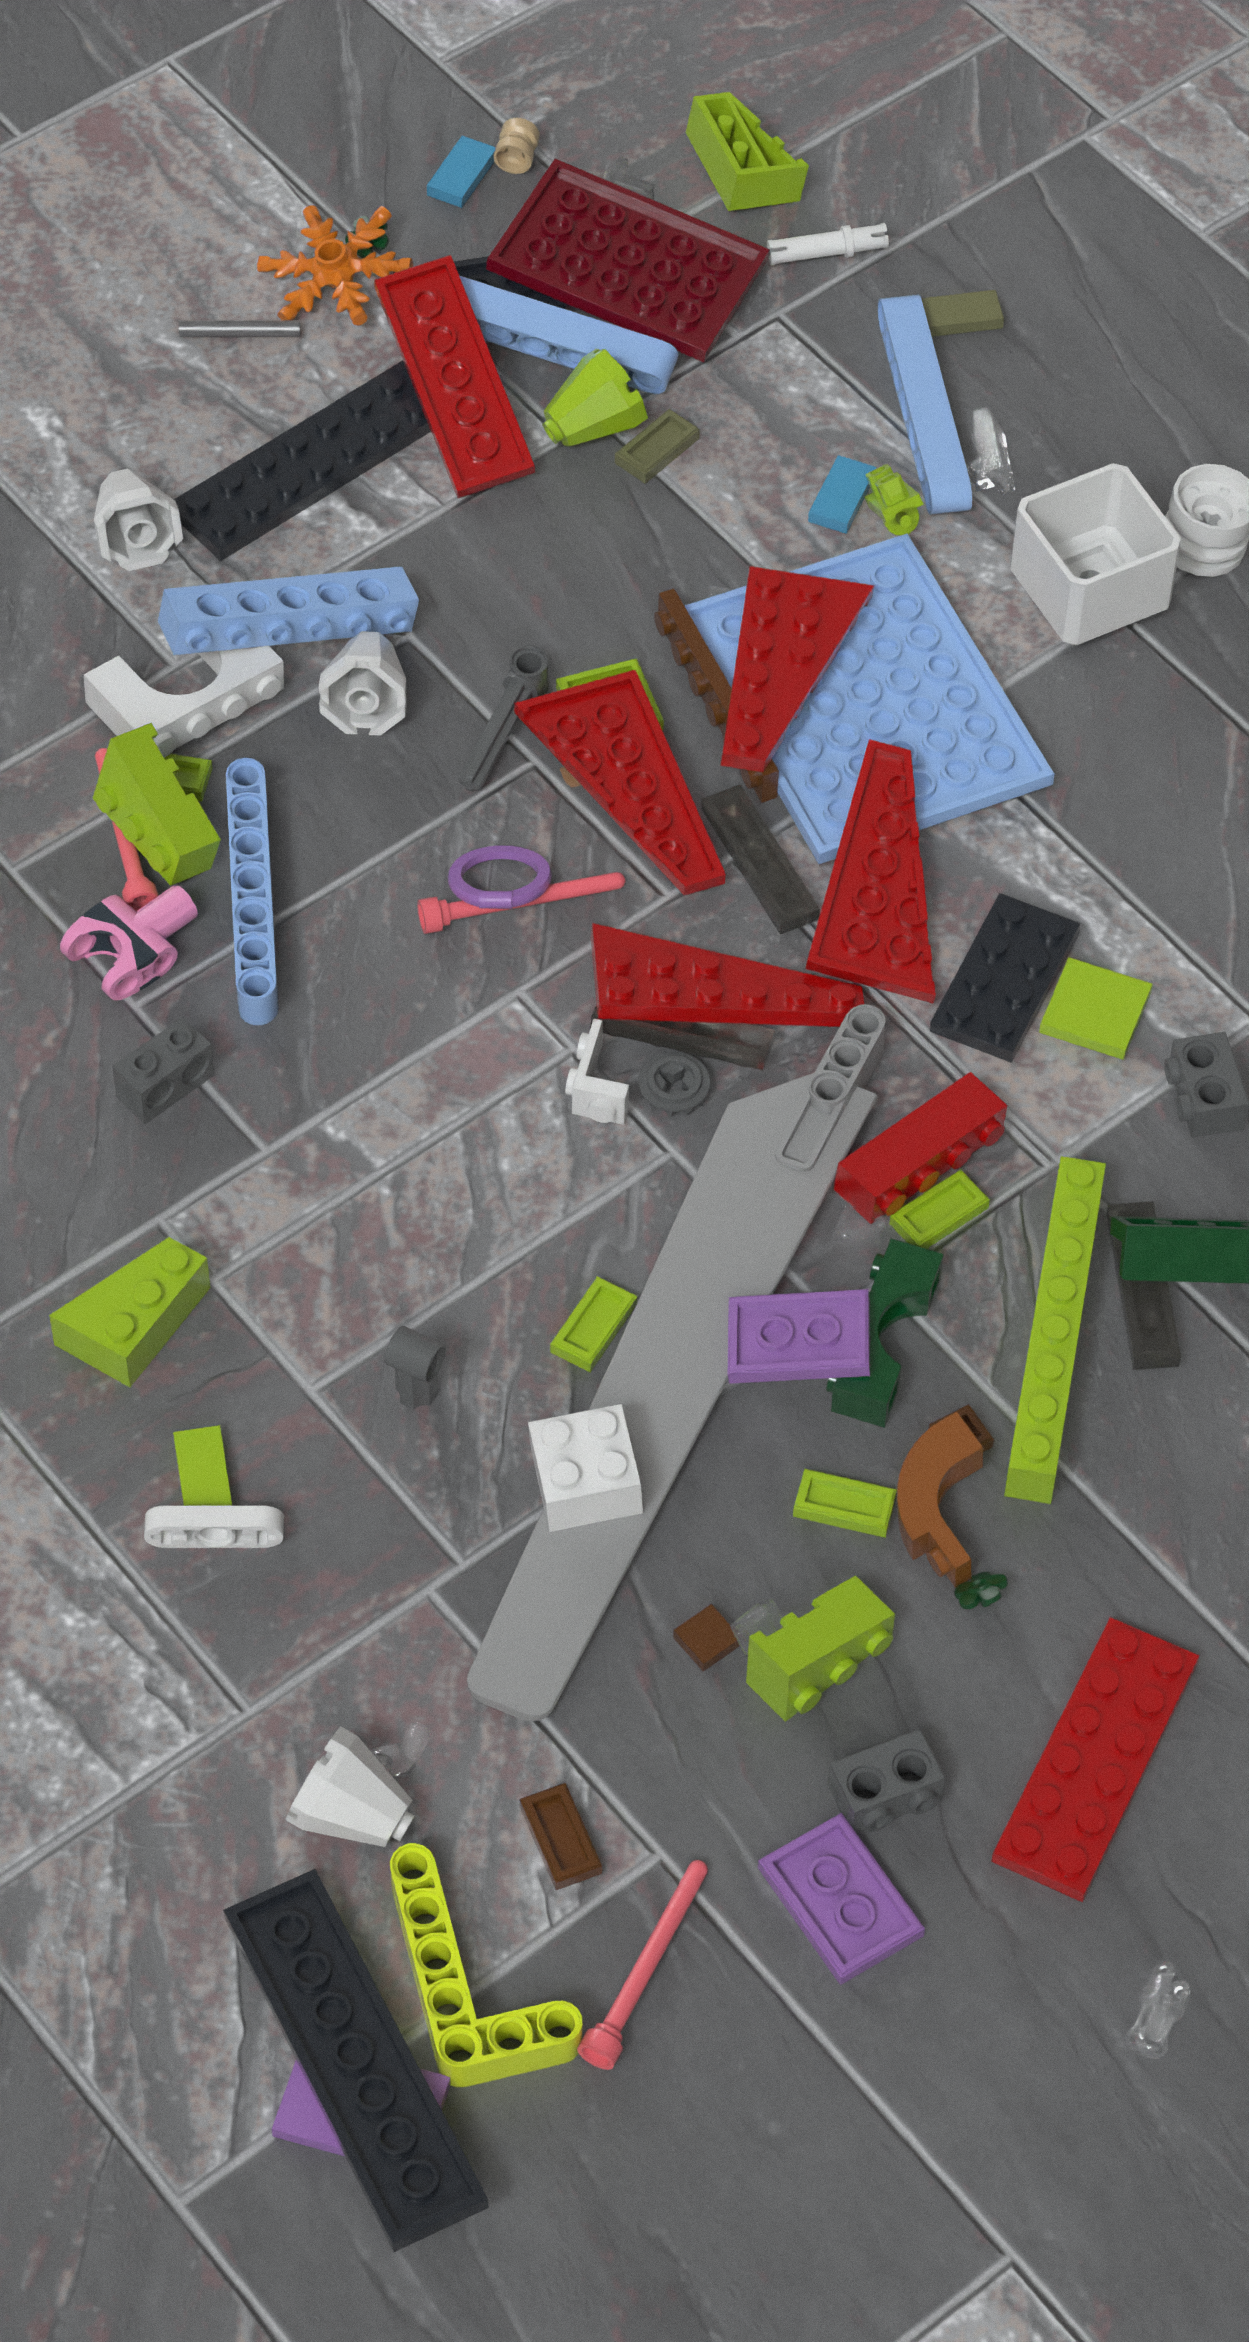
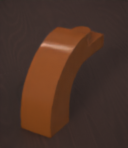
(930, 1469)

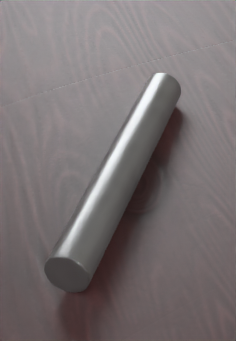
(240, 328)

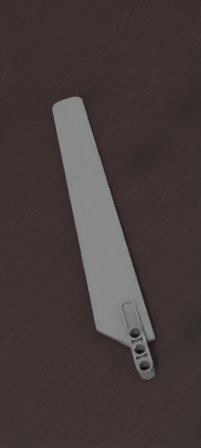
(729, 1240)

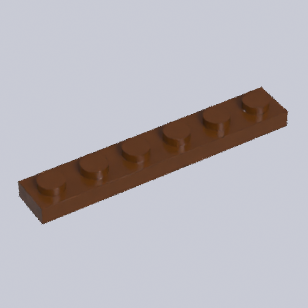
(706, 679)

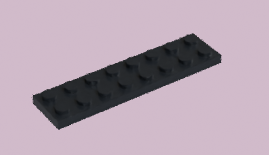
(304, 464)
(356, 2060)

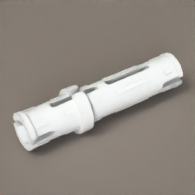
(844, 241)

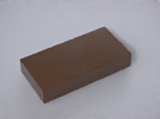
(560, 1836)

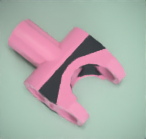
(132, 938)

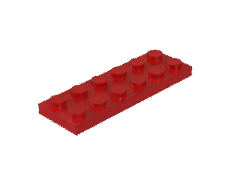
(454, 376)
(1095, 1759)

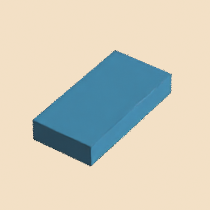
(461, 171)
(841, 495)

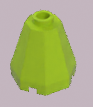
(593, 402)

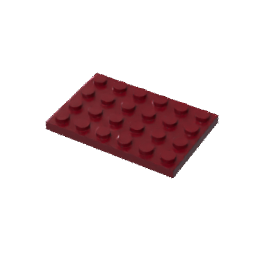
(628, 259)

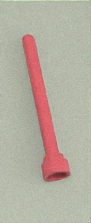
(138, 888)
(438, 913)
(602, 2044)

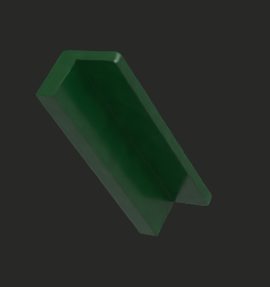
(1182, 1249)

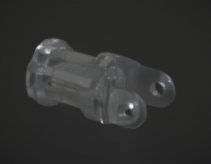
(1158, 2012)

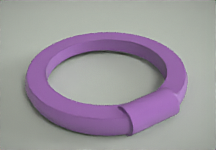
(499, 899)

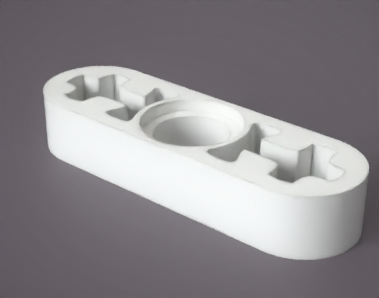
(214, 1526)

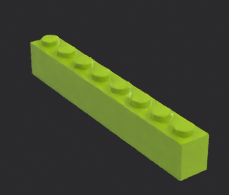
(1055, 1331)

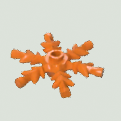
(334, 264)

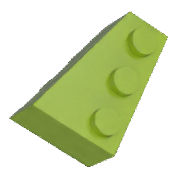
(740, 156)
(152, 809)
(133, 1311)
(819, 1648)

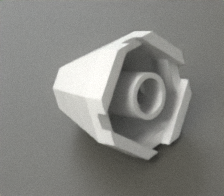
(135, 521)
(364, 686)
(351, 1795)

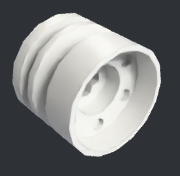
(1211, 518)

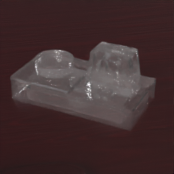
(994, 465)

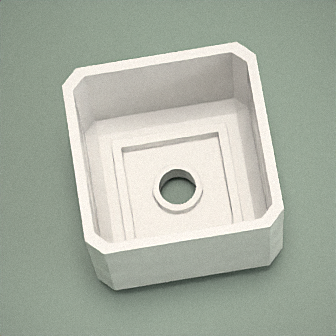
(1095, 553)

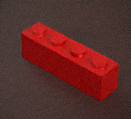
(921, 1148)

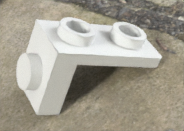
(592, 1096)

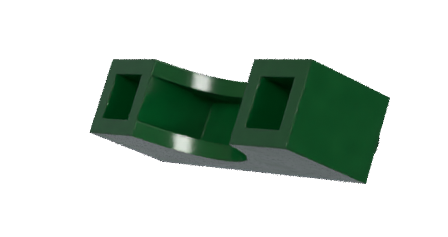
(901, 1289)

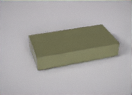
(963, 313)
(657, 446)

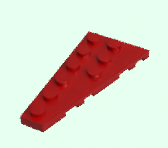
(784, 648)
(626, 765)
(876, 897)
(679, 982)

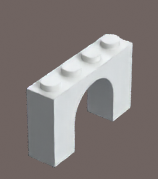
(128, 702)

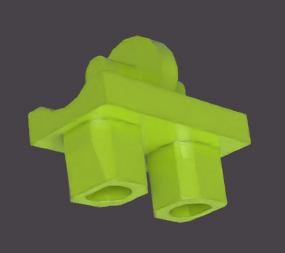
(893, 500)

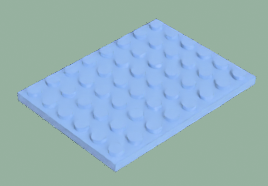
(900, 680)

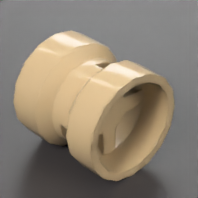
(516, 145)

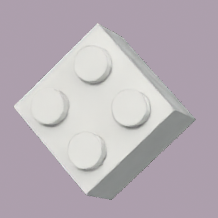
(585, 1467)

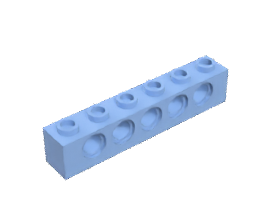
(287, 610)

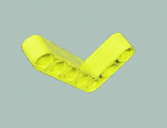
(450, 1986)

